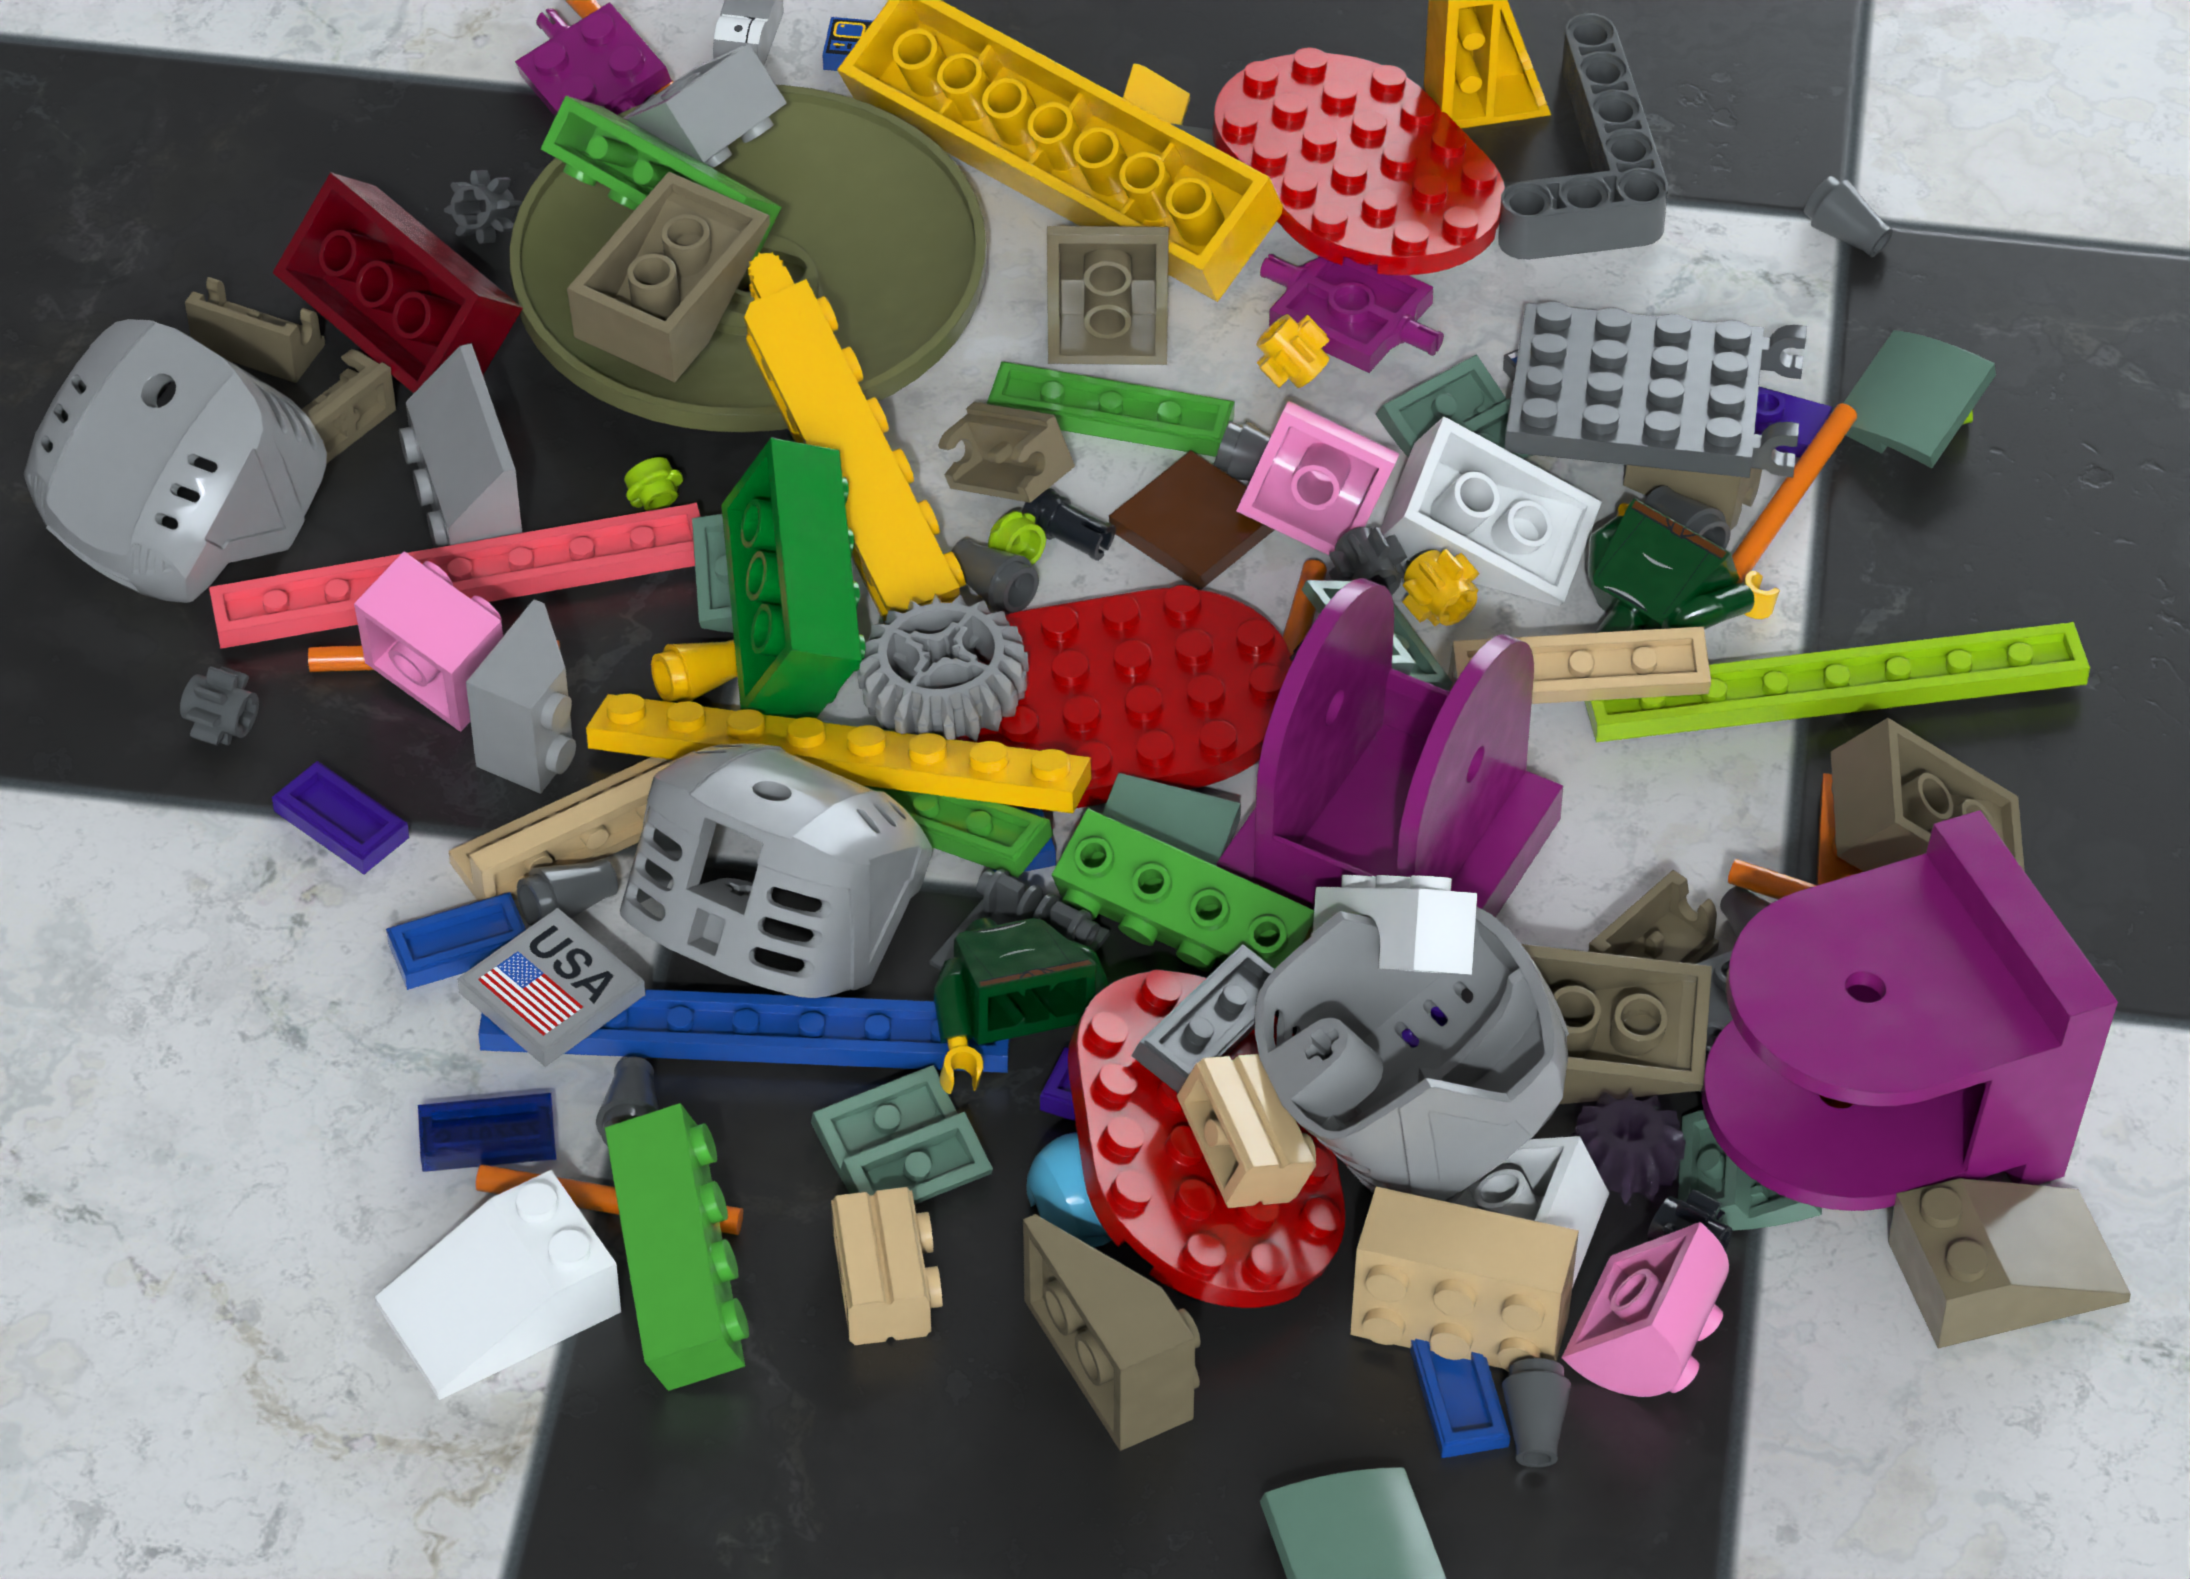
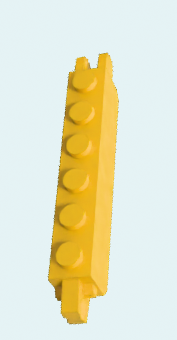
(826, 408)

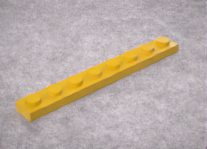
(861, 753)

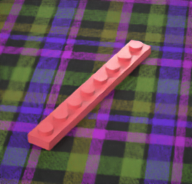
(483, 568)

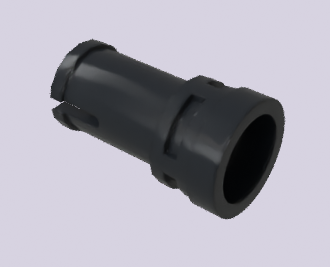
(1070, 524)

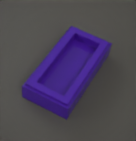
(340, 817)

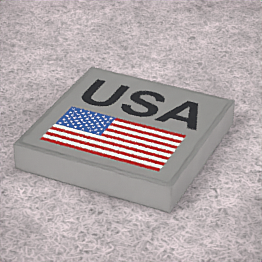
(551, 987)

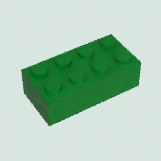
(792, 580)

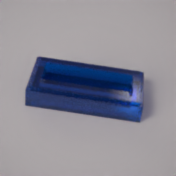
(486, 1132)

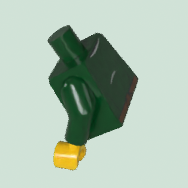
(1667, 576)
(1008, 986)

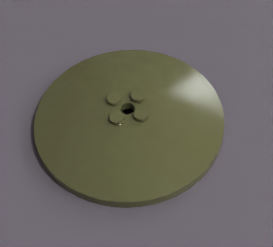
(864, 216)

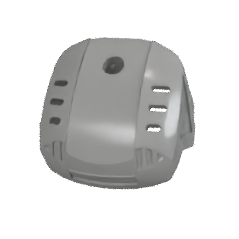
(113, 462)
(818, 840)
(1400, 1113)

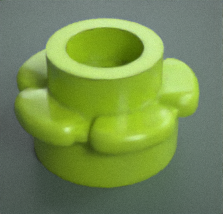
(652, 484)
(1018, 535)

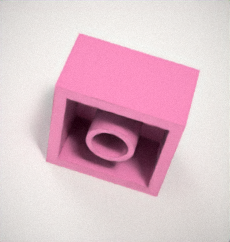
(426, 635)

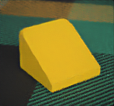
(1156, 95)

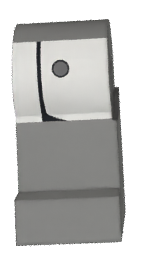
(747, 23)

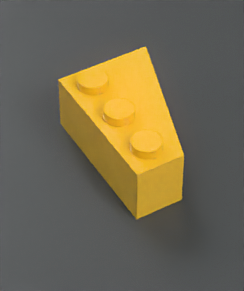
(1479, 64)

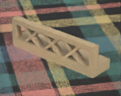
(1609, 664)
(568, 831)

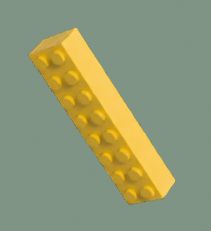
(1062, 138)

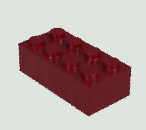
(392, 283)

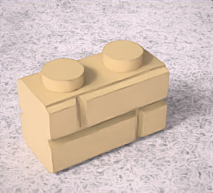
(1246, 1132)
(883, 1265)

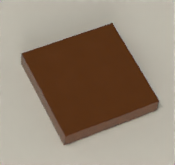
(1190, 521)

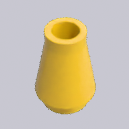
(692, 669)

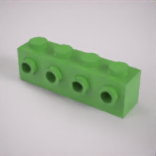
(631, 160)
(1175, 897)
(676, 1246)

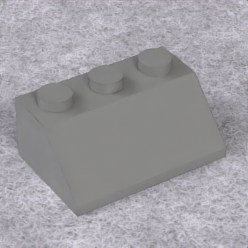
(460, 455)

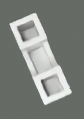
(1417, 919)

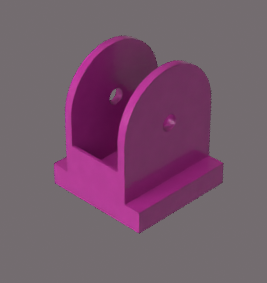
(1392, 771)
(1929, 1004)

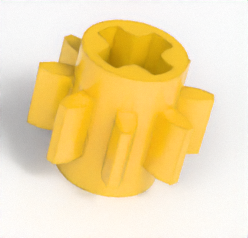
(1292, 351)
(1440, 587)

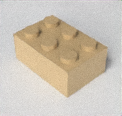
(1462, 1280)

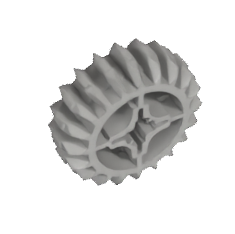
(939, 655)

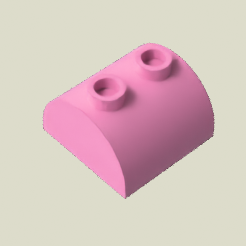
(1316, 479)
(1651, 1314)

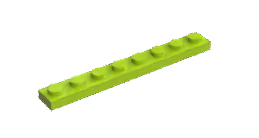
(1856, 681)

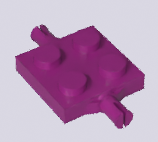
(592, 61)
(1355, 307)

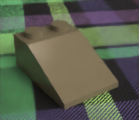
(666, 276)
(1107, 295)
(1897, 786)
(1628, 1022)
(2000, 1257)
(1112, 1333)

